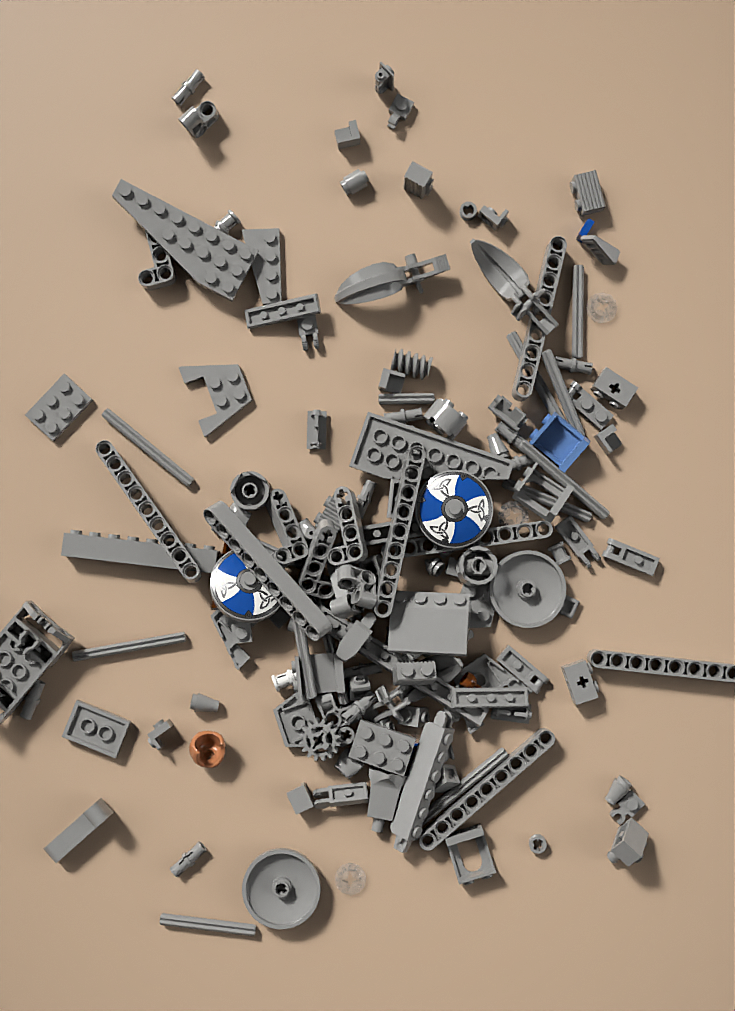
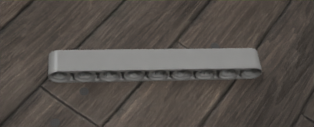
(529, 343)
(143, 503)
(405, 523)
(495, 539)
(267, 570)
(664, 665)
(483, 798)

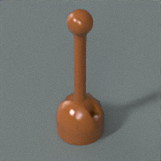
(469, 681)

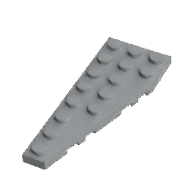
(201, 250)
(385, 443)

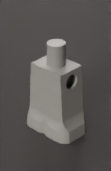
(383, 795)

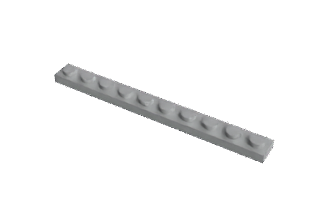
(378, 653)

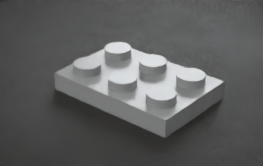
(59, 407)
(96, 728)
(382, 747)

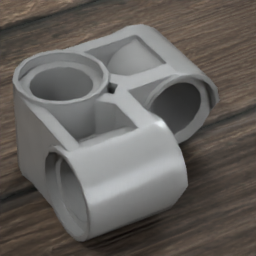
(196, 121)
(361, 584)
(328, 705)

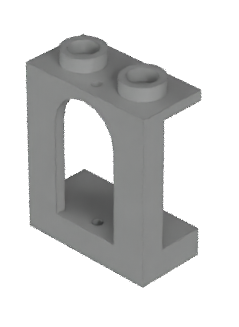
(537, 477)
(487, 867)

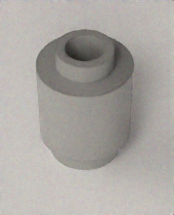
(354, 182)

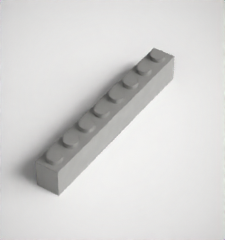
(133, 551)

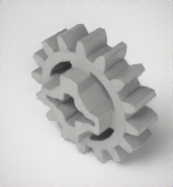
(313, 735)

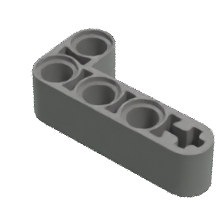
(159, 268)
(279, 504)
(346, 526)
(315, 574)
(342, 605)
(78, 830)

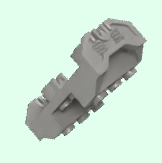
(26, 655)

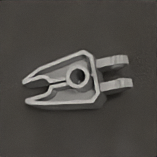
(356, 636)

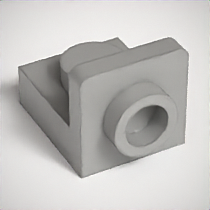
(490, 217)

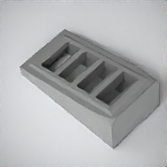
(601, 250)

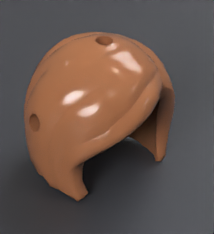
(207, 746)

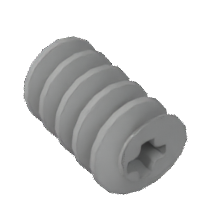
(411, 364)

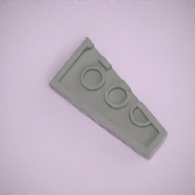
(267, 262)

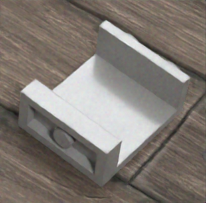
(326, 671)

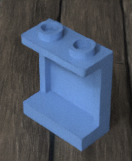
(559, 441)

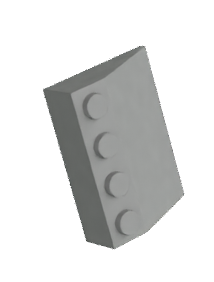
(430, 623)

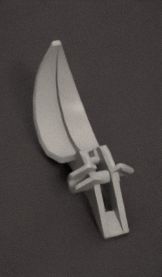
(386, 279)
(510, 282)
(446, 669)

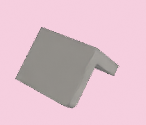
(348, 136)
(391, 381)
(608, 439)
(448, 779)
(300, 798)

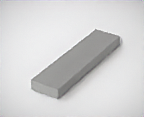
(282, 311)
(489, 697)

